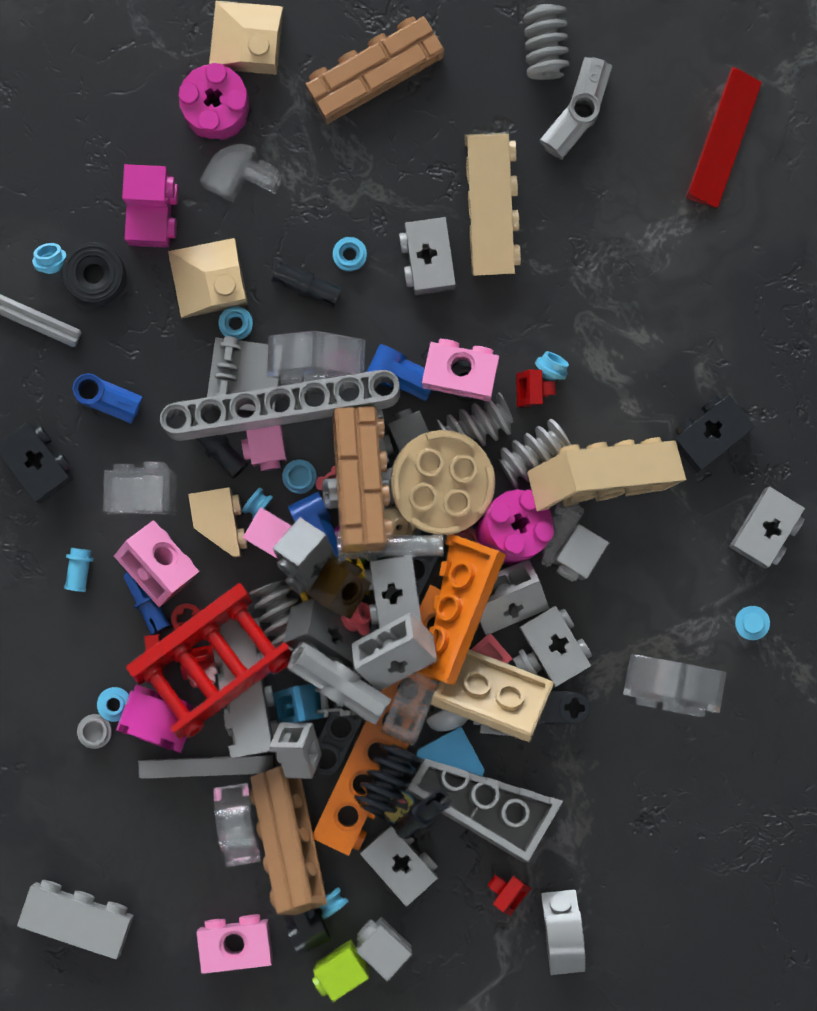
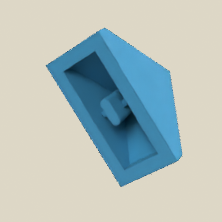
(297, 704)
(452, 750)

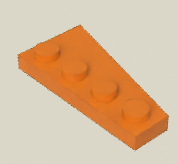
(465, 590)

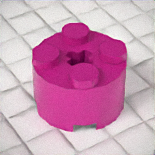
(208, 83)
(532, 532)
(150, 719)

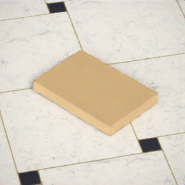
(496, 695)

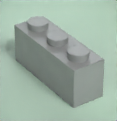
(76, 919)

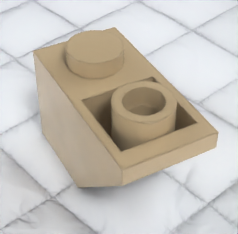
(216, 519)

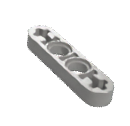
(204, 766)

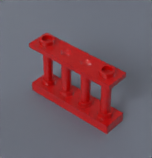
(178, 648)

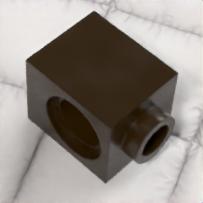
(340, 587)

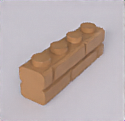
(374, 69)
(360, 479)
(287, 842)

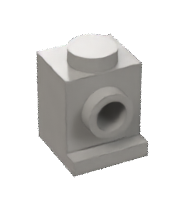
(296, 749)

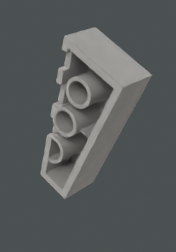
(249, 714)
(493, 810)

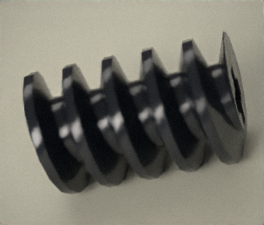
(387, 780)

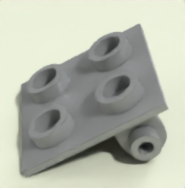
(239, 368)

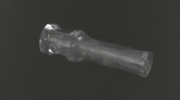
(400, 547)

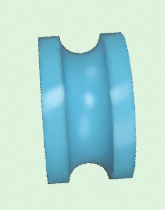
(256, 501)
(334, 903)

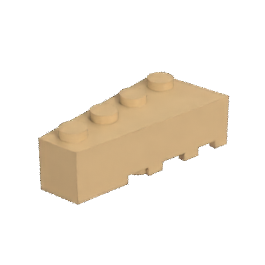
(491, 203)
(606, 472)

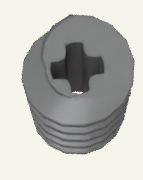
(544, 40)
(481, 421)
(533, 453)
(277, 609)

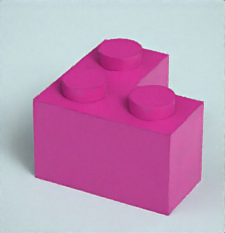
(149, 201)

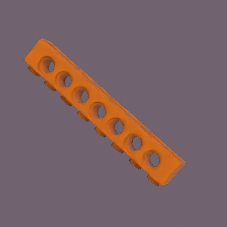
(330, 828)

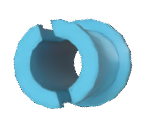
(78, 569)

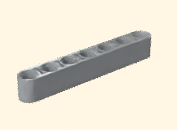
(264, 398)

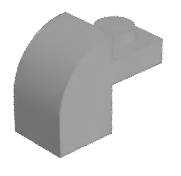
(563, 932)

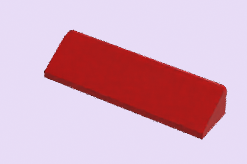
(724, 138)

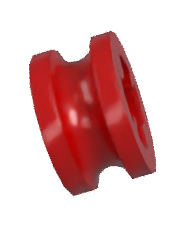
(181, 609)

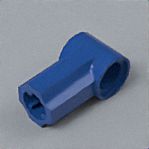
(408, 373)
(110, 398)
(314, 512)

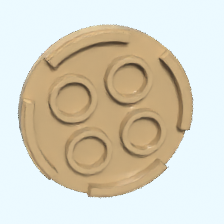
(442, 482)

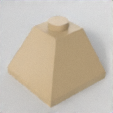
(246, 37)
(208, 278)

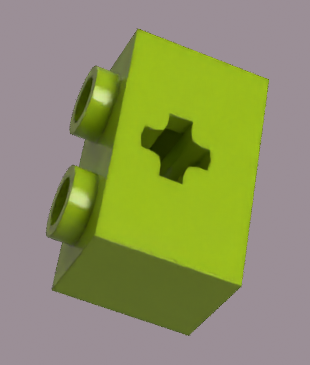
(340, 971)

